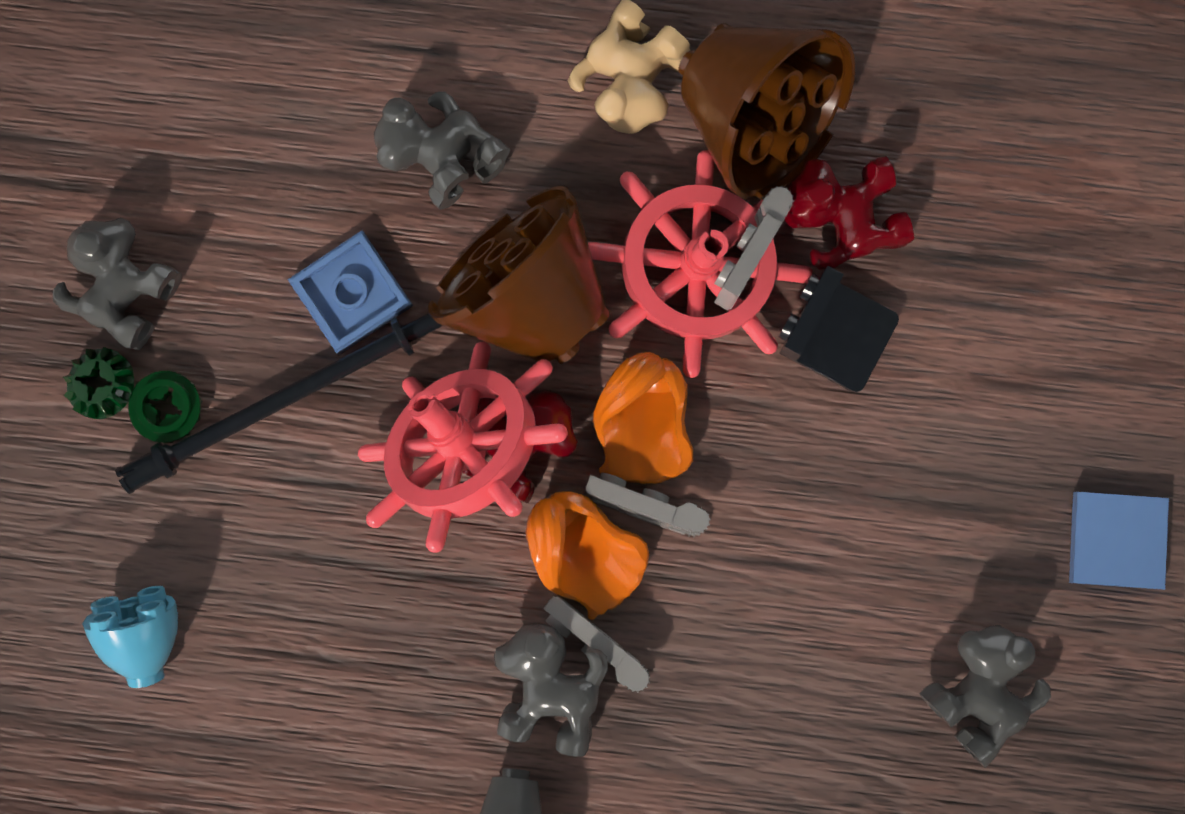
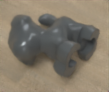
(406, 139)
(103, 251)
(536, 659)
(992, 660)

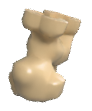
(631, 99)

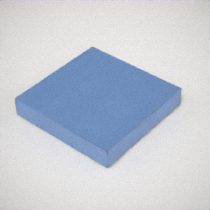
(350, 292)
(1119, 540)

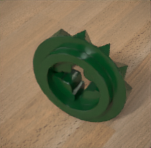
(107, 399)
(147, 417)

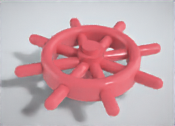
(696, 264)
(460, 444)

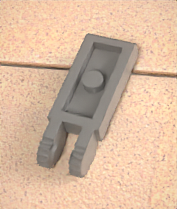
(753, 244)
(648, 506)
(568, 619)

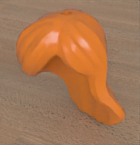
(644, 421)
(584, 553)

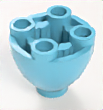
(134, 634)

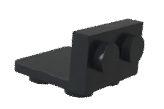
(838, 331)

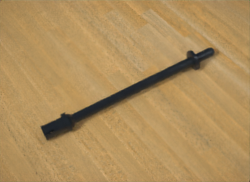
(165, 459)

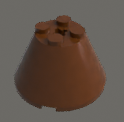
(766, 100)
(527, 282)

